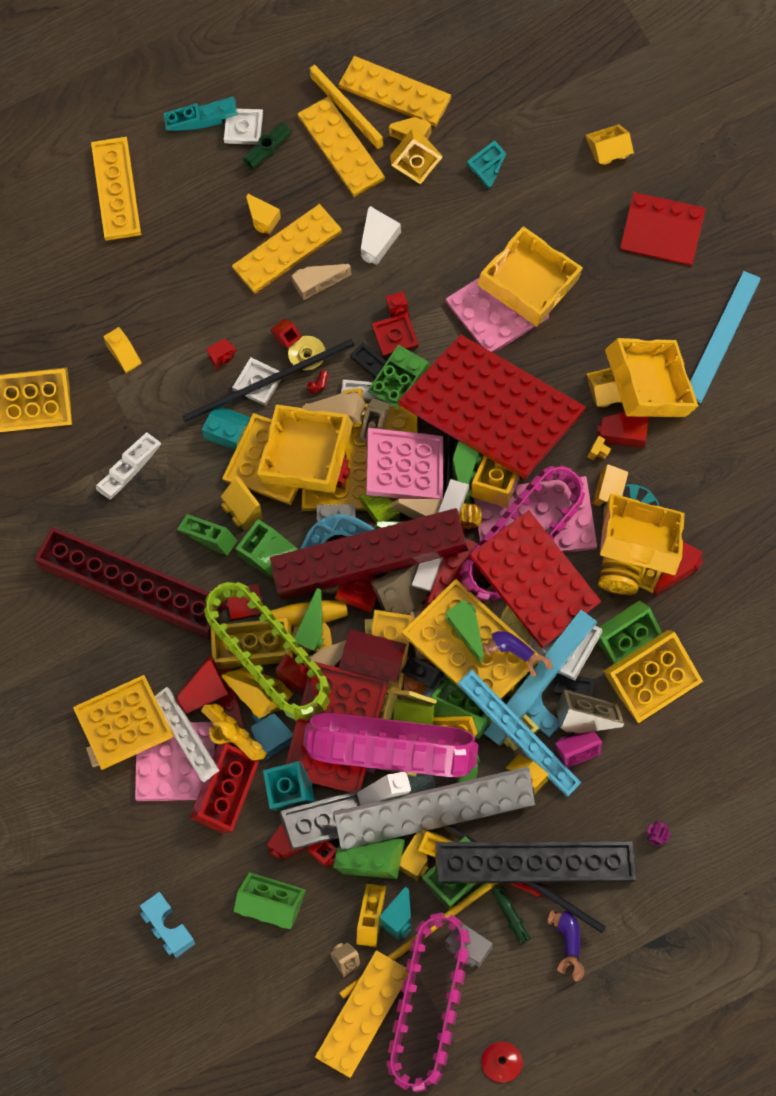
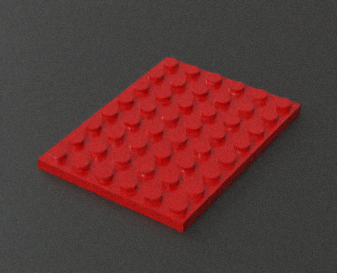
(492, 406)

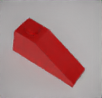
(690, 561)

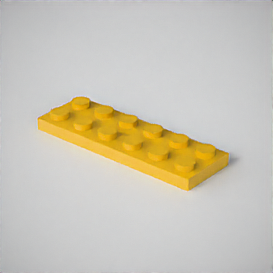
(394, 91)
(341, 146)
(116, 188)
(287, 248)
(362, 1014)

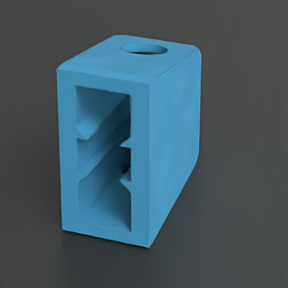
(271, 734)

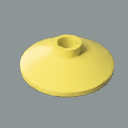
(304, 346)

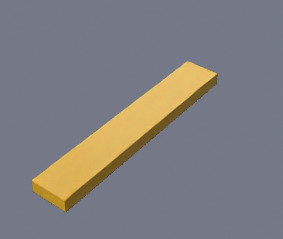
(346, 107)

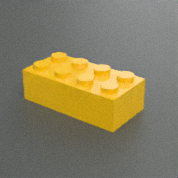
(494, 483)
(255, 639)

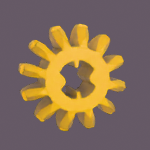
(470, 516)

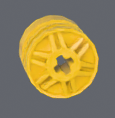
(619, 577)

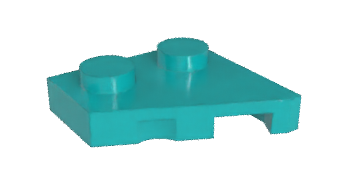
(487, 163)

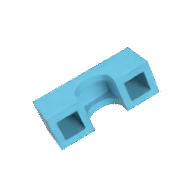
(177, 939)

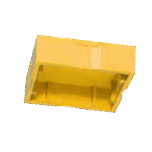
(529, 276)
(651, 378)
(305, 448)
(642, 534)

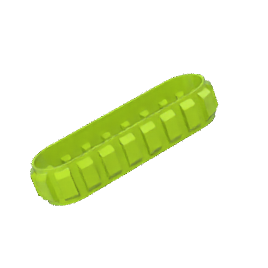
(241, 591)

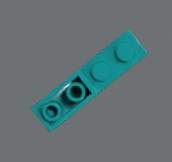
(202, 116)

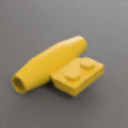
(295, 613)

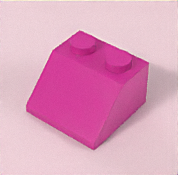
(578, 748)

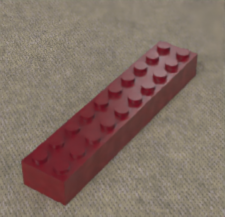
(368, 553)
(126, 581)

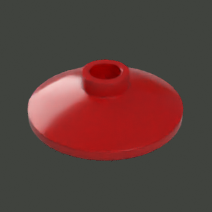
(502, 1072)

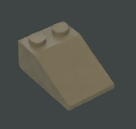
(396, 591)
(586, 714)

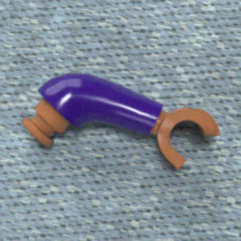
(508, 642)
(570, 928)

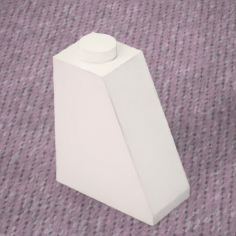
(378, 235)
(385, 788)

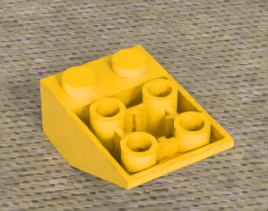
(252, 693)

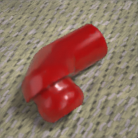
(315, 387)

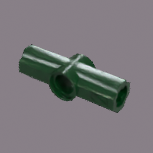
(273, 138)

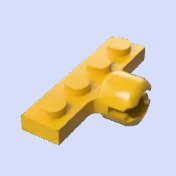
(229, 732)

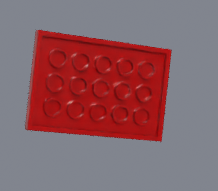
(534, 578)
(350, 695)

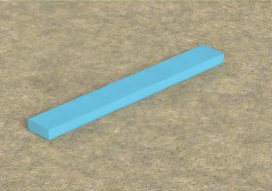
(723, 334)
(534, 686)
(518, 732)

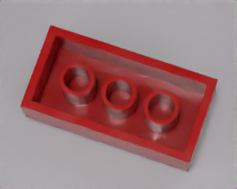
(450, 571)
(225, 791)

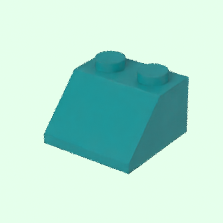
(225, 427)
(288, 786)
(397, 916)

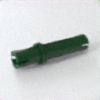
(511, 915)

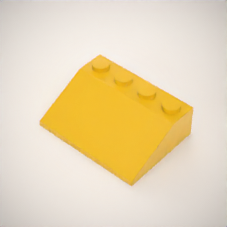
(35, 399)
(653, 675)

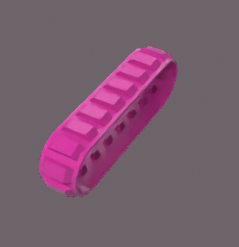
(577, 495)
(390, 745)
(405, 1007)

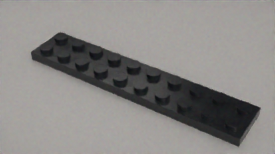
(534, 862)

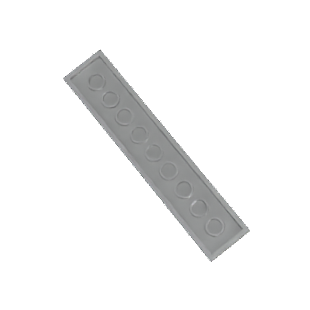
(434, 808)

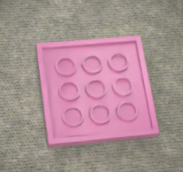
(487, 318)
(404, 464)
(166, 772)

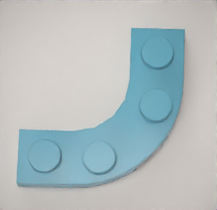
(334, 525)
(546, 722)

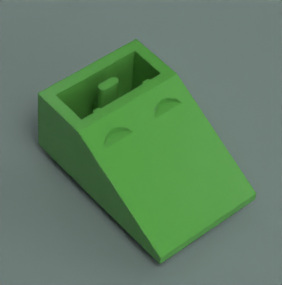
(398, 375)
(465, 466)
(260, 545)

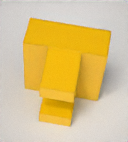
(599, 449)

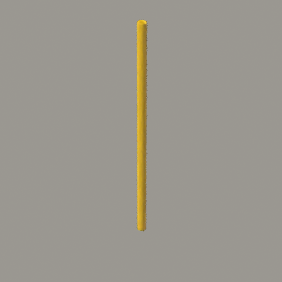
(406, 947)

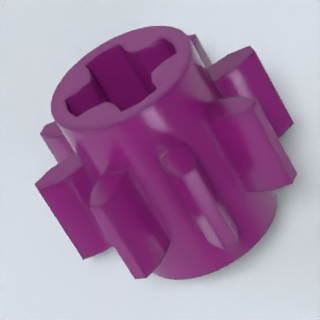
(658, 833)

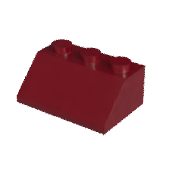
(372, 655)

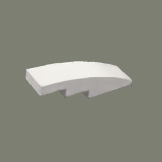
(125, 469)

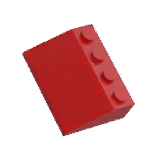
(663, 228)

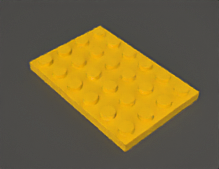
(445, 649)

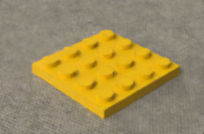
(247, 460)
(123, 722)

